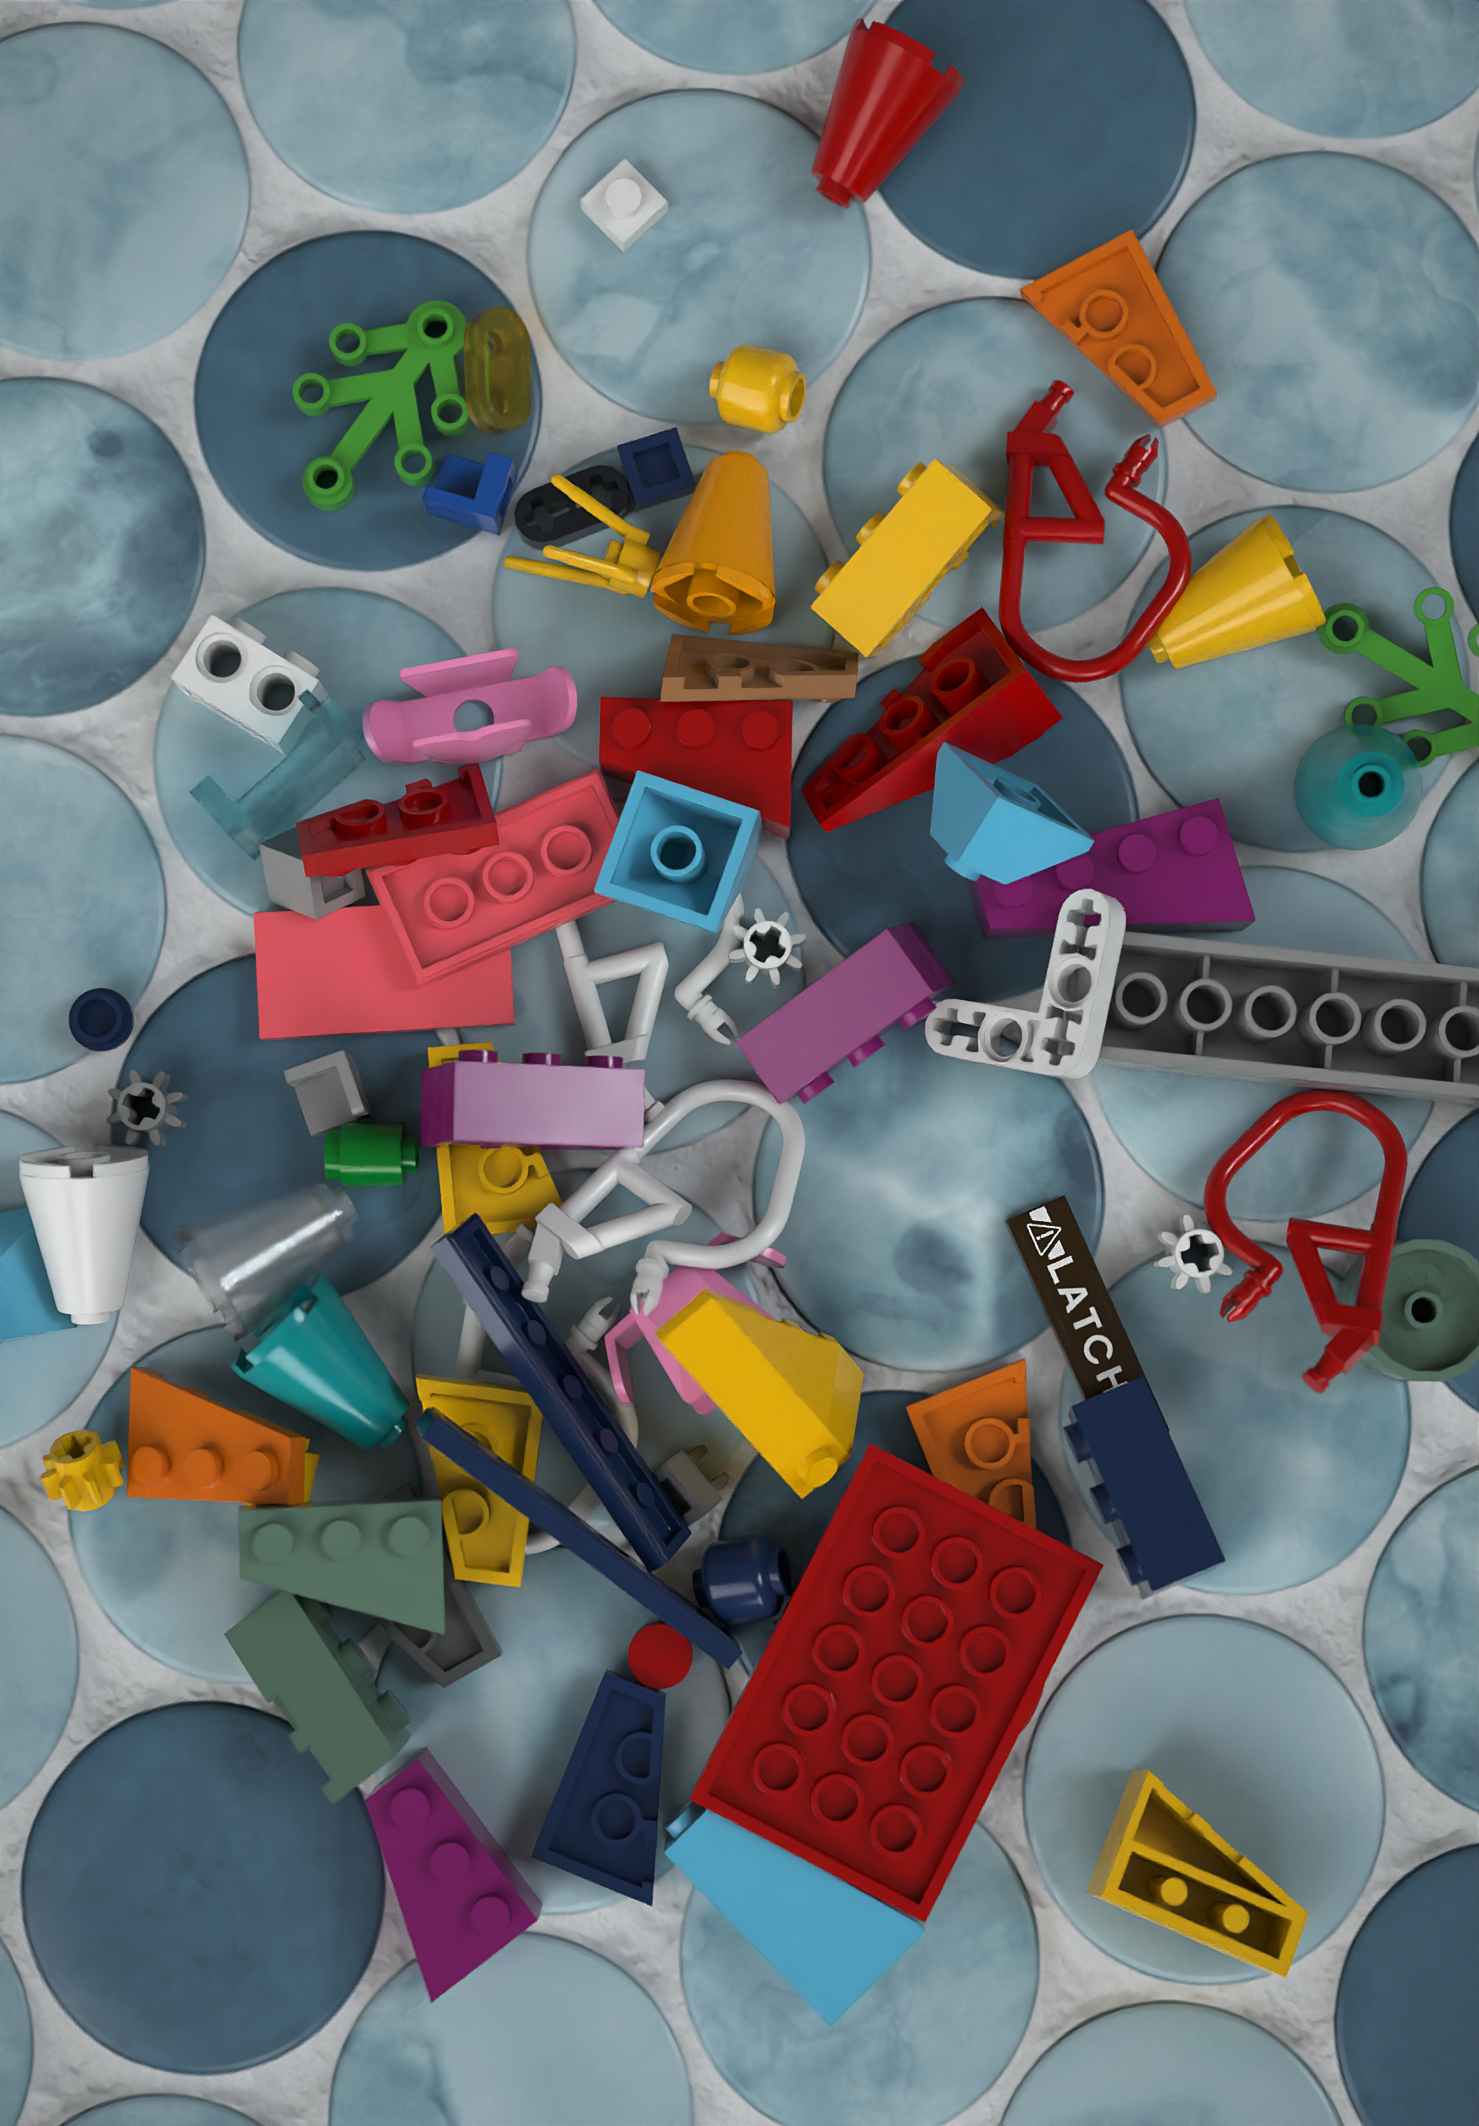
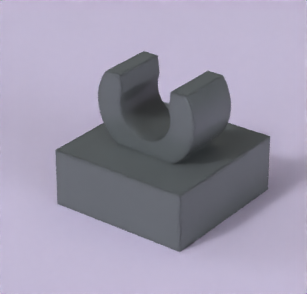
(687, 1486)

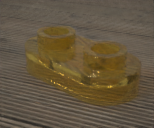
(497, 374)

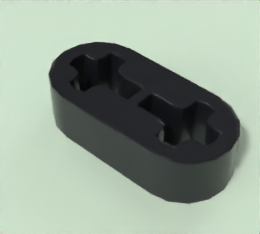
(577, 522)

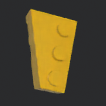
(904, 556)
(1189, 1880)

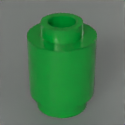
(370, 1154)

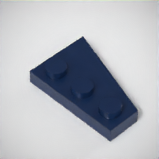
(610, 1792)

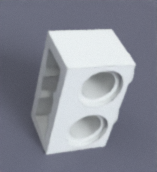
(243, 694)

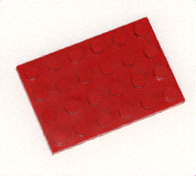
(896, 1682)

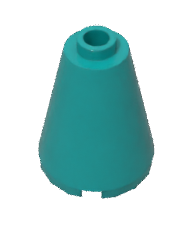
(1330, 794)
(325, 1368)

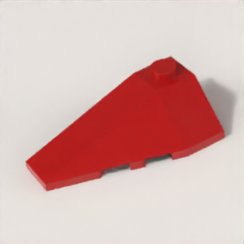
(967, 695)

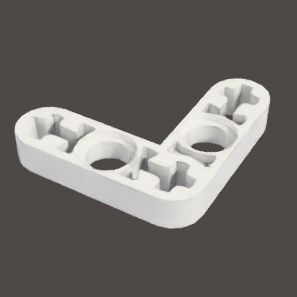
(1046, 1029)

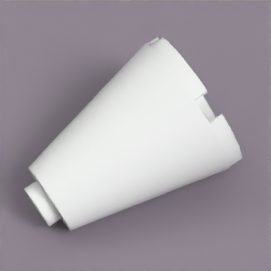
(86, 1222)

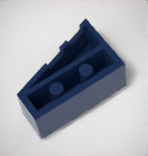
(1142, 1488)

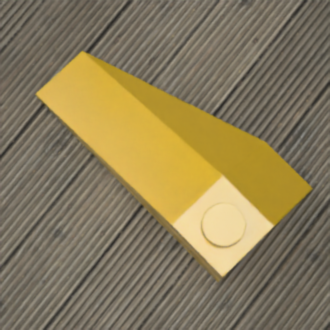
(774, 1381)

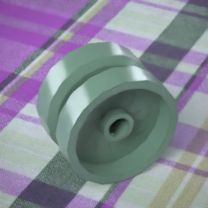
(1447, 1334)

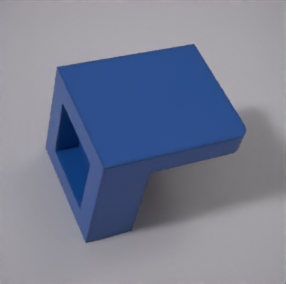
(473, 492)

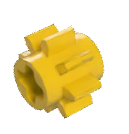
(82, 1470)

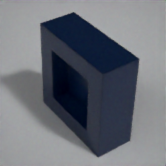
(656, 469)

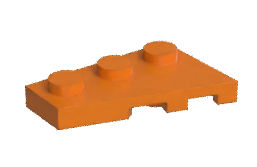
(1126, 328)
(205, 1450)

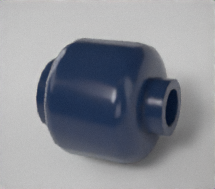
(743, 1579)

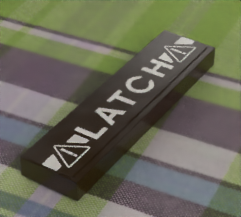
(1075, 1299)

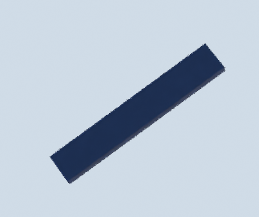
(562, 1392)
(578, 1536)

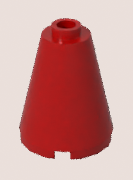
(878, 111)

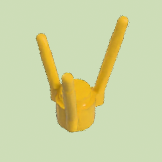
(625, 565)

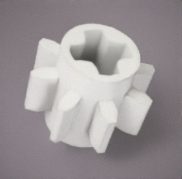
(761, 932)
(1180, 1242)

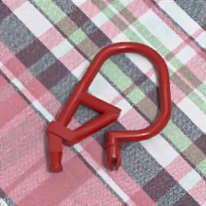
(1035, 445)
(1352, 1327)

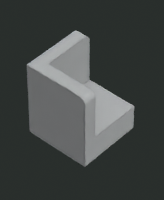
(290, 887)
(330, 1092)

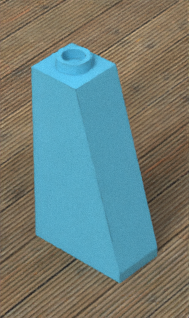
(802, 1919)

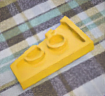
(496, 1184)
(481, 1528)

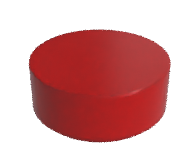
(659, 1656)

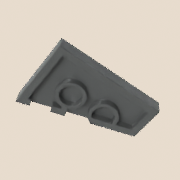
(467, 1636)

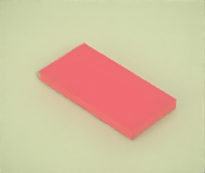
(479, 904)
(352, 980)

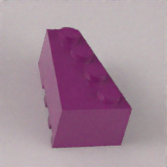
(1164, 870)

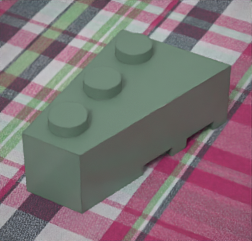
(351, 1554)
(321, 1689)

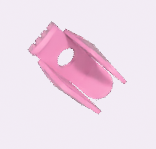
(425, 726)
(678, 1290)

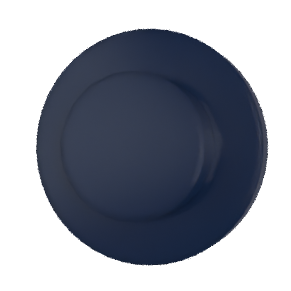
(101, 1019)

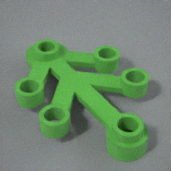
(388, 395)
(1436, 685)

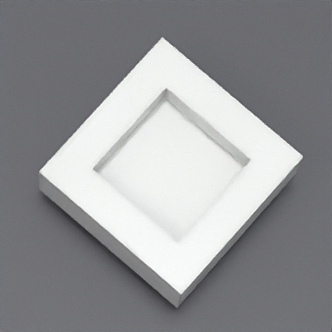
(624, 205)

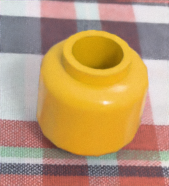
(758, 389)

